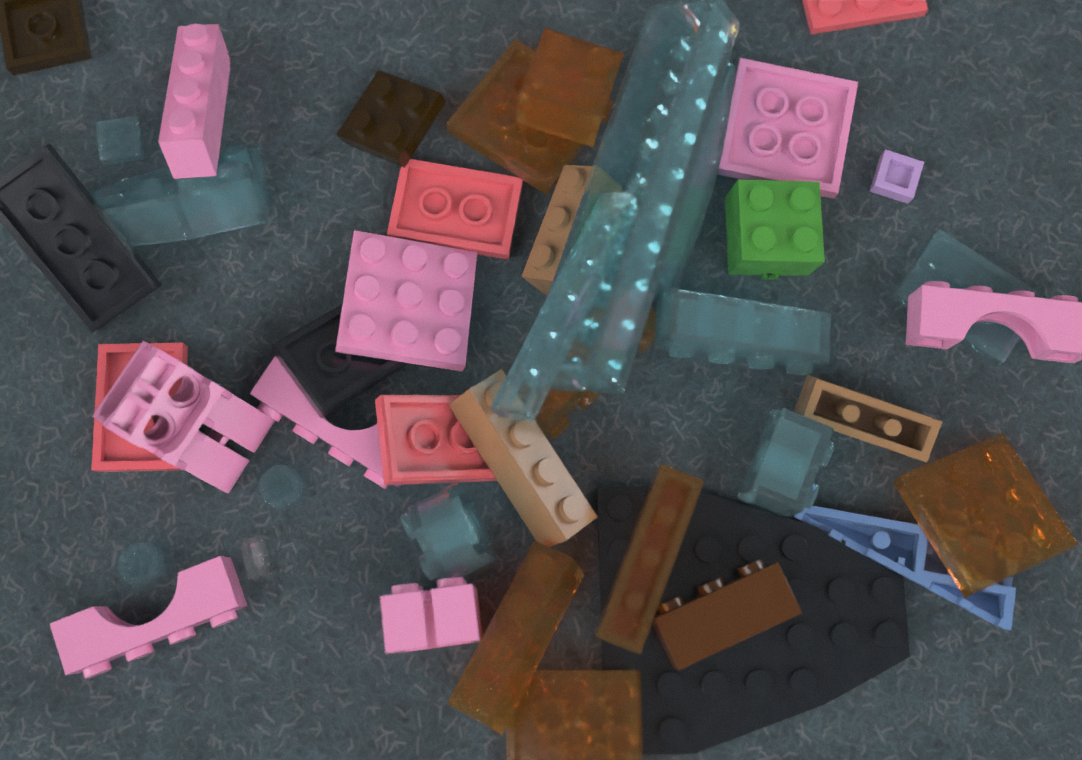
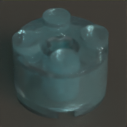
(448, 534)

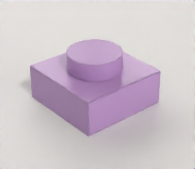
(897, 176)

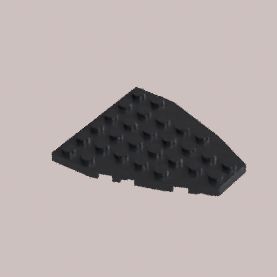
(844, 636)

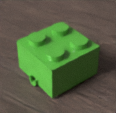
(774, 228)

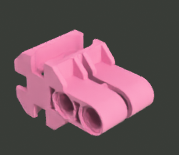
(176, 435)

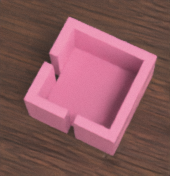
(432, 617)

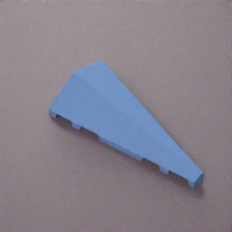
(909, 553)

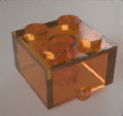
(568, 87)

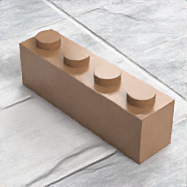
(523, 465)

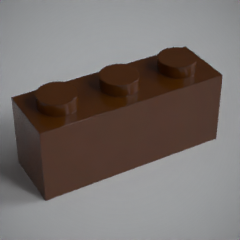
(724, 613)

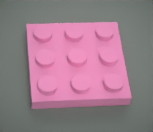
(788, 126)
(407, 301)

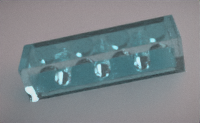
(742, 331)

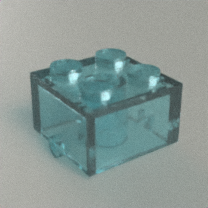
(787, 464)

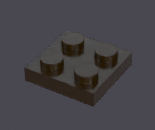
(42, 34)
(391, 118)

